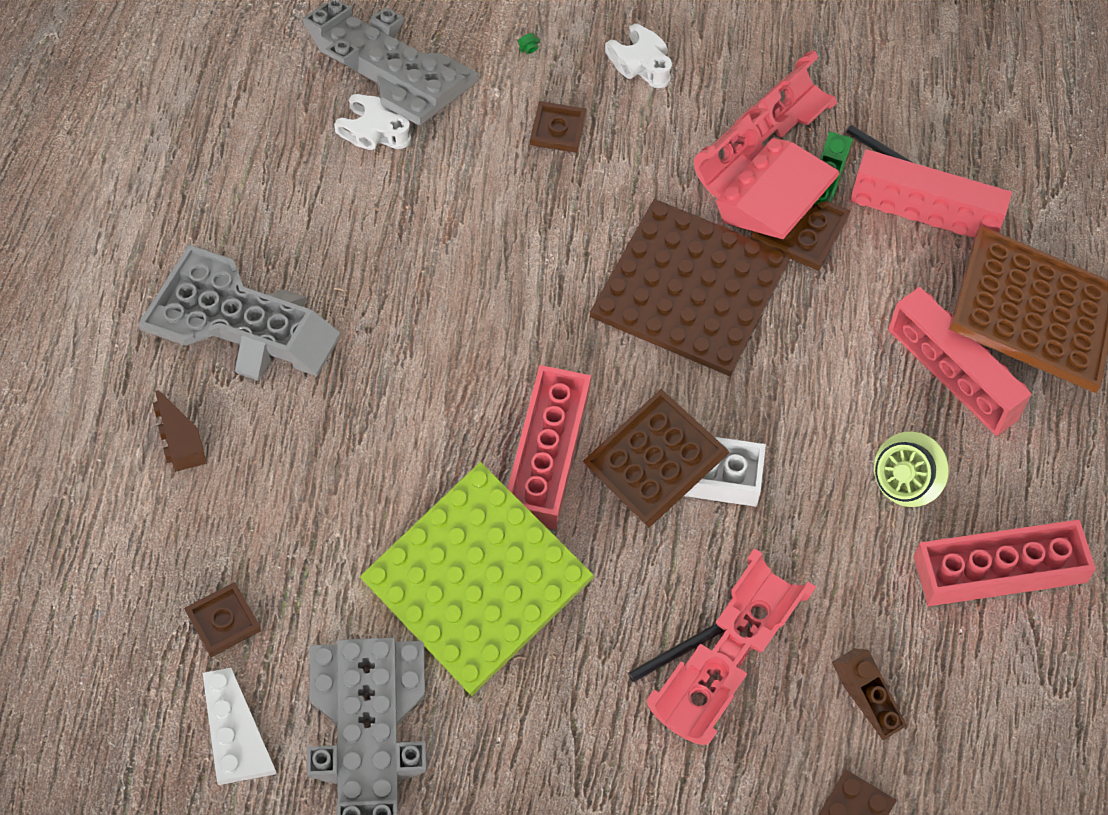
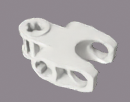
(642, 58)
(374, 126)

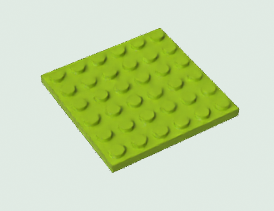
(476, 578)

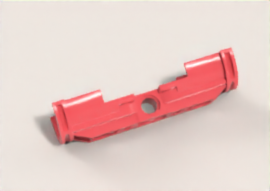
(801, 104)
(754, 589)

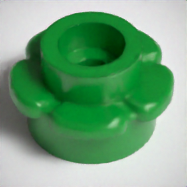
(528, 43)

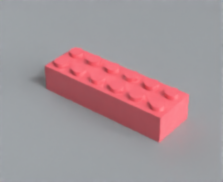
(928, 195)
(959, 362)
(549, 442)
(1003, 562)

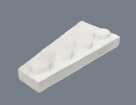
(234, 735)

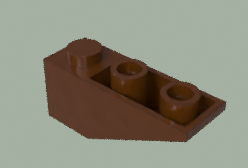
(182, 436)
(869, 691)

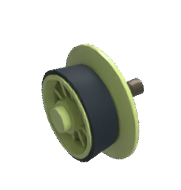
(911, 469)

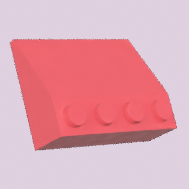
(775, 189)

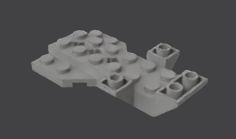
(407, 80)
(208, 300)
(370, 758)

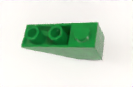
(835, 154)

